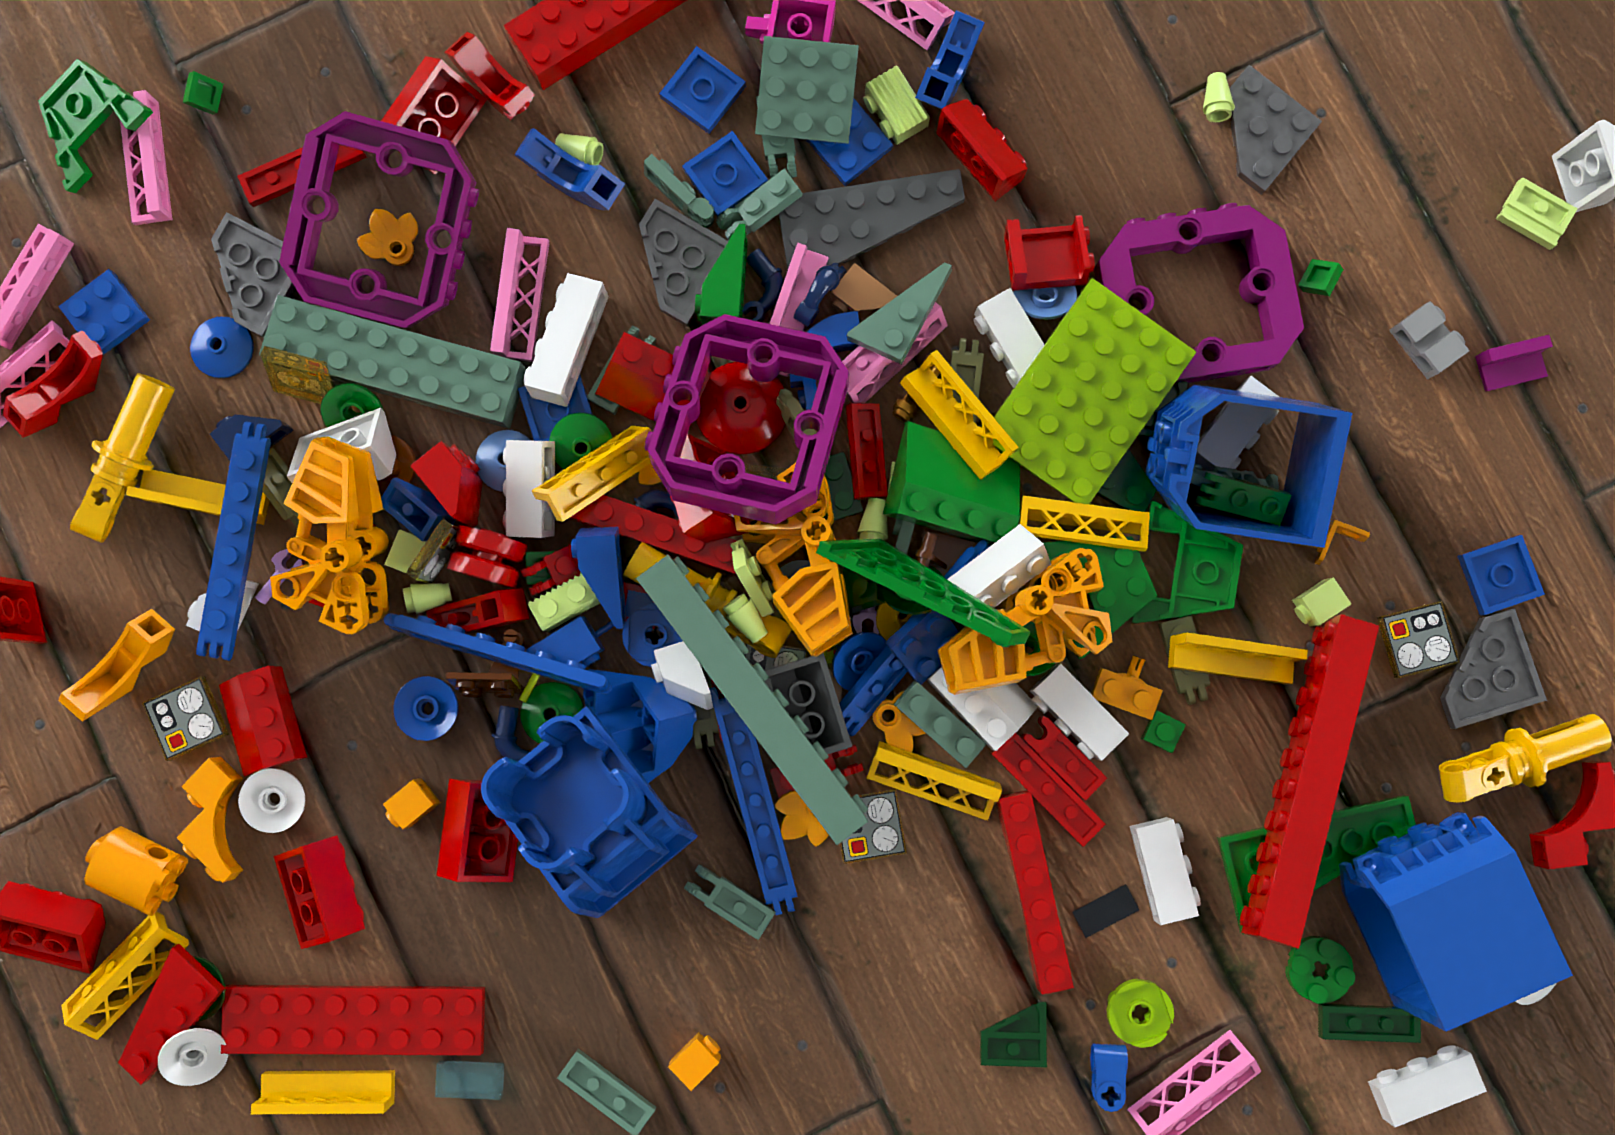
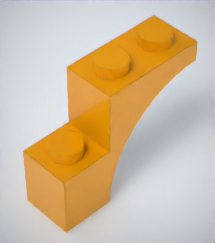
(117, 672)
(206, 836)

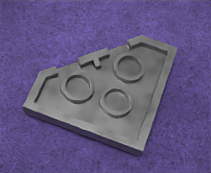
(1266, 128)
(678, 258)
(250, 271)
(1492, 674)

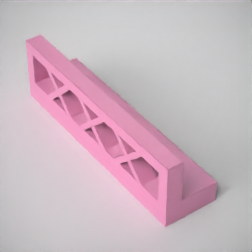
(931, 10)
(151, 163)
(30, 285)
(795, 289)
(508, 292)
(27, 357)
(867, 366)
(1207, 1093)

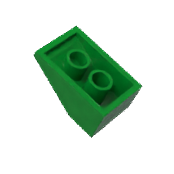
(725, 283)

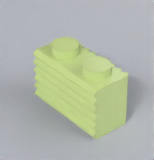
(896, 105)
(563, 603)

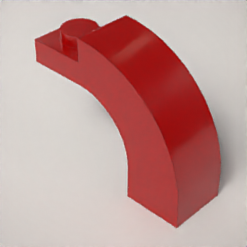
(489, 77)

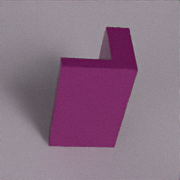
(1513, 363)

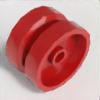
(487, 555)

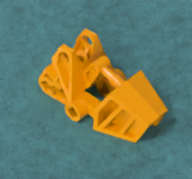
(339, 489)
(815, 596)
(1060, 616)

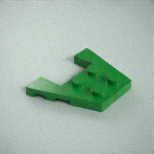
(76, 109)
(1203, 571)
(1124, 580)

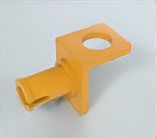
(1344, 529)

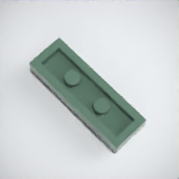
(940, 724)
(606, 1092)

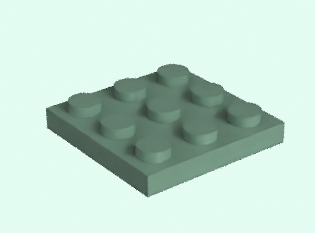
(806, 89)

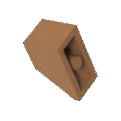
(860, 293)

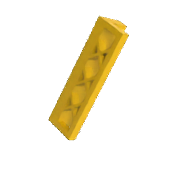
(956, 418)
(595, 473)
(186, 493)
(1085, 517)
(1234, 657)
(936, 773)
(112, 974)
(326, 1092)

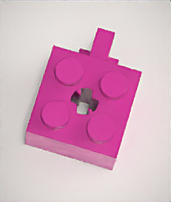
(789, 17)

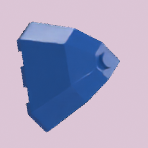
(643, 720)

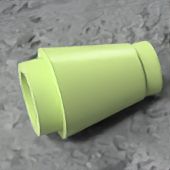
(1218, 99)
(581, 147)
(873, 521)
(426, 596)
(745, 618)

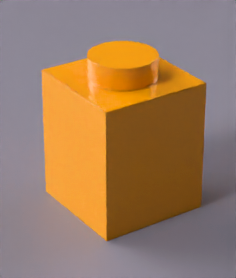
(410, 804)
(695, 1060)

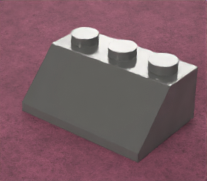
(813, 698)

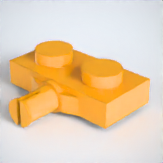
(1127, 690)

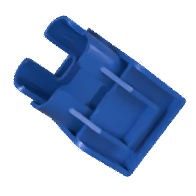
(584, 814)

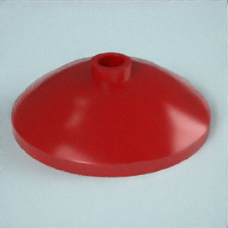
(738, 429)

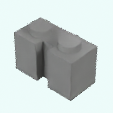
(1429, 340)

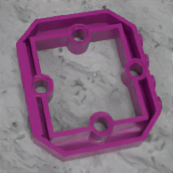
(305, 225)
(1268, 263)
(747, 493)

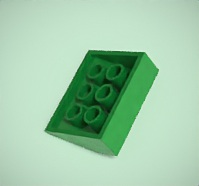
(943, 493)

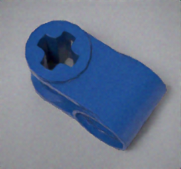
(1108, 1069)

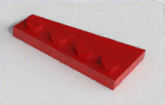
(174, 1005)

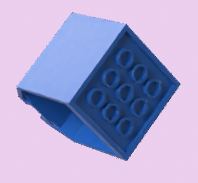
(1310, 475)
(1452, 921)

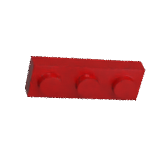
(866, 450)

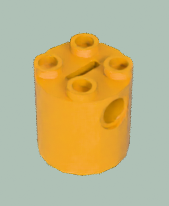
(133, 869)

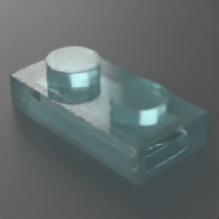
(469, 1080)

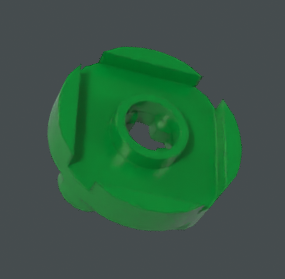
(1338, 974)

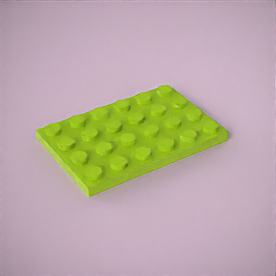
(1090, 392)

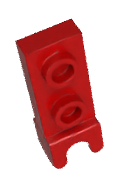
(1065, 759)

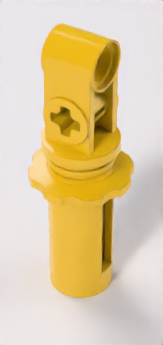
(122, 456)
(777, 629)
(1523, 758)

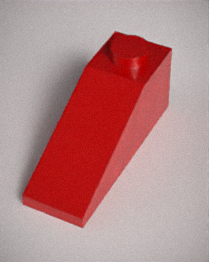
(483, 611)

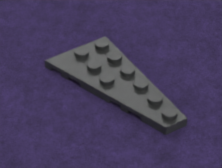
(863, 216)

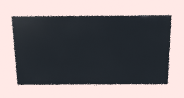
(1105, 911)

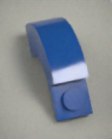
(951, 62)
(583, 182)
(835, 330)

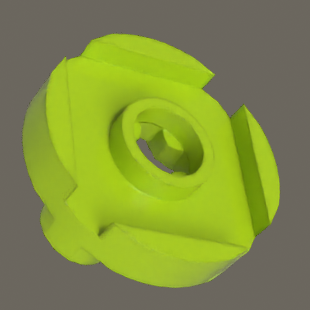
(1157, 1019)

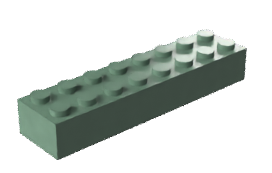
(399, 361)

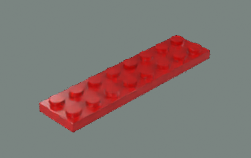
(353, 1020)

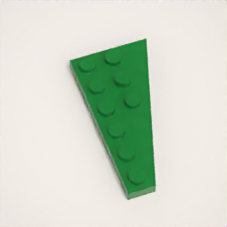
(916, 582)
(1350, 834)

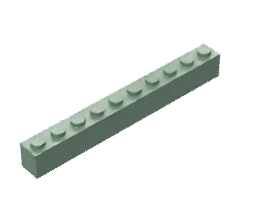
(753, 699)

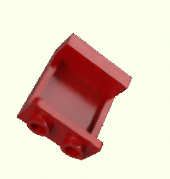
(1048, 255)

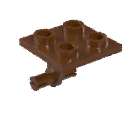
(941, 550)
(500, 680)

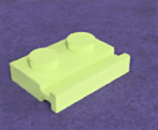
(1536, 213)
(751, 577)

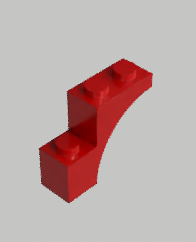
(67, 379)
(1593, 810)

